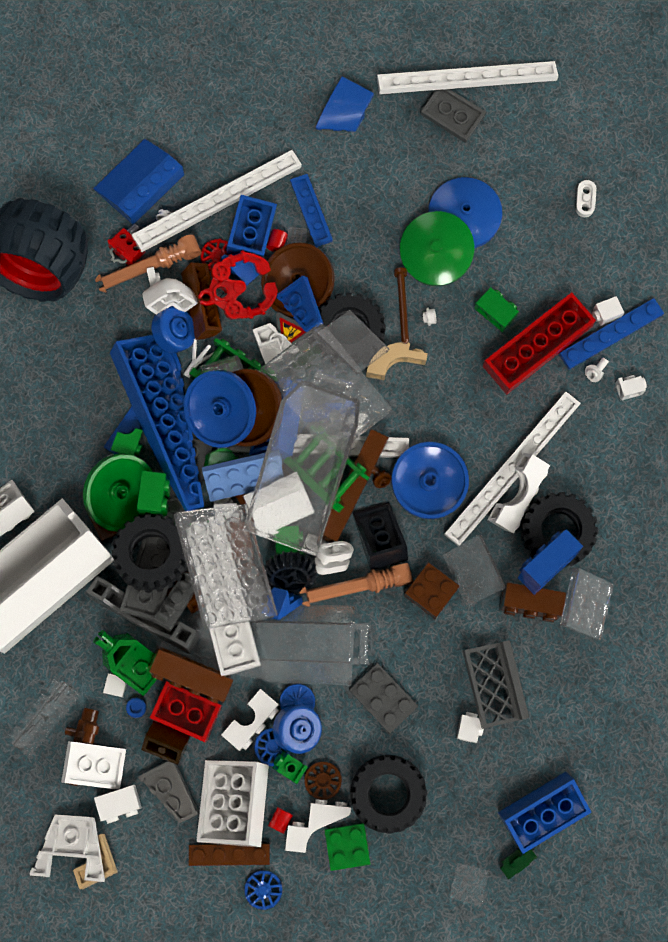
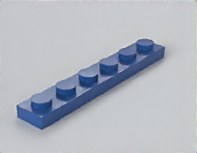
(611, 334)

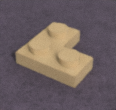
(107, 861)

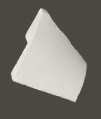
(270, 341)

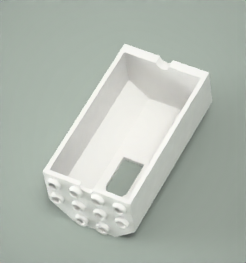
(45, 570)

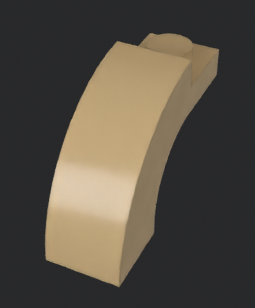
(397, 353)

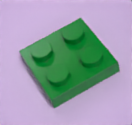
(347, 847)

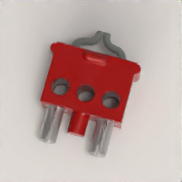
(121, 246)

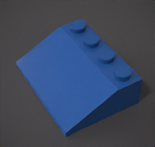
(140, 180)

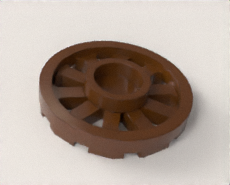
(323, 780)

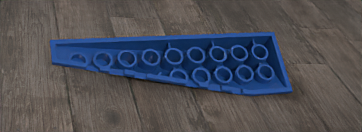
(158, 397)

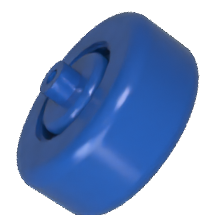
(173, 330)
(297, 729)

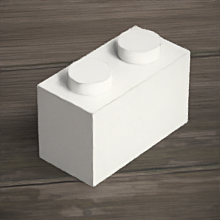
(118, 803)

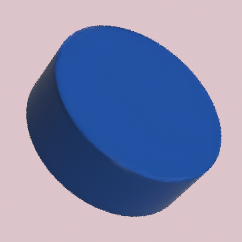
(136, 707)

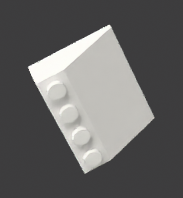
(233, 803)

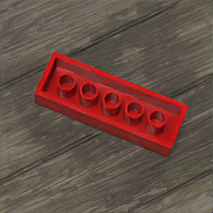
(539, 343)

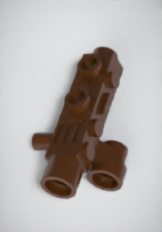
(85, 729)

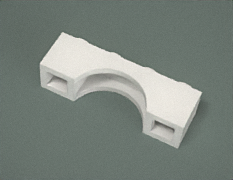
(531, 473)

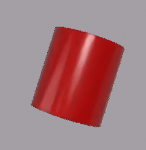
(276, 240)
(280, 820)

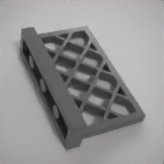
(511, 684)

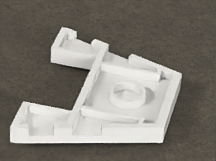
(72, 838)

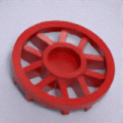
(216, 253)

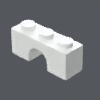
(241, 735)

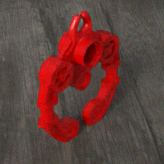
(233, 288)

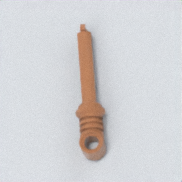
(165, 257)
(373, 581)

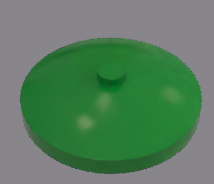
(437, 248)
(113, 490)

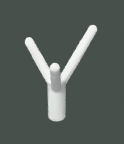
(200, 359)

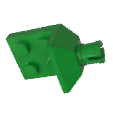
(127, 660)

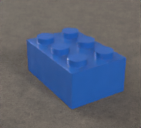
(251, 226)
(549, 560)

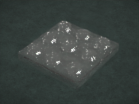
(586, 604)

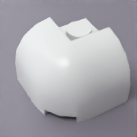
(169, 293)

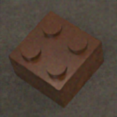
(431, 590)

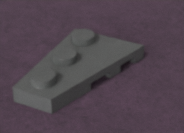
(171, 790)

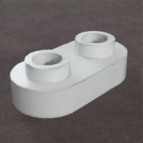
(587, 200)

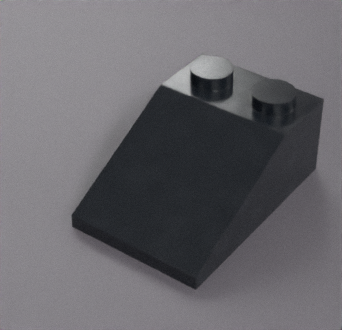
(380, 536)

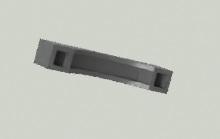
(111, 598)

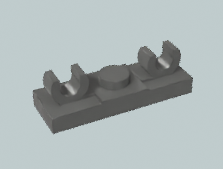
(175, 603)

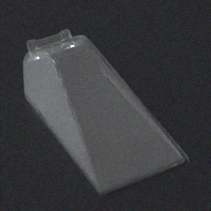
(304, 464)

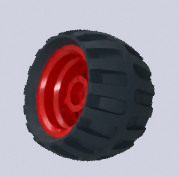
(40, 250)

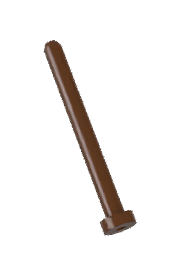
(400, 274)

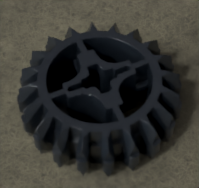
(291, 571)

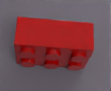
(186, 712)

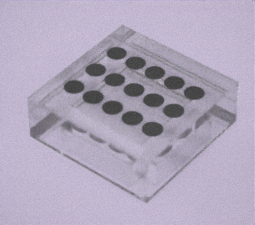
(296, 235)

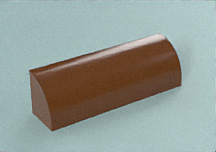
(205, 318)

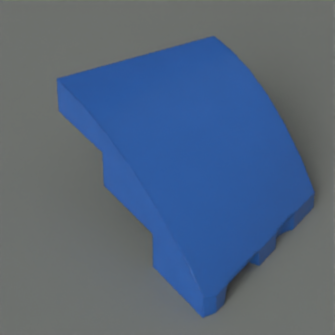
(345, 107)

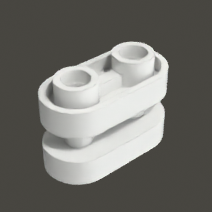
(333, 557)

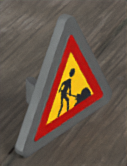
(289, 327)

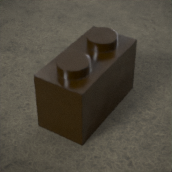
(165, 742)

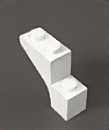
(320, 816)

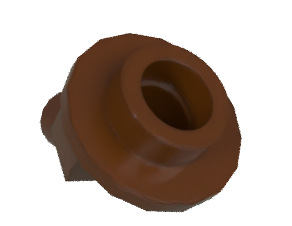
(381, 479)

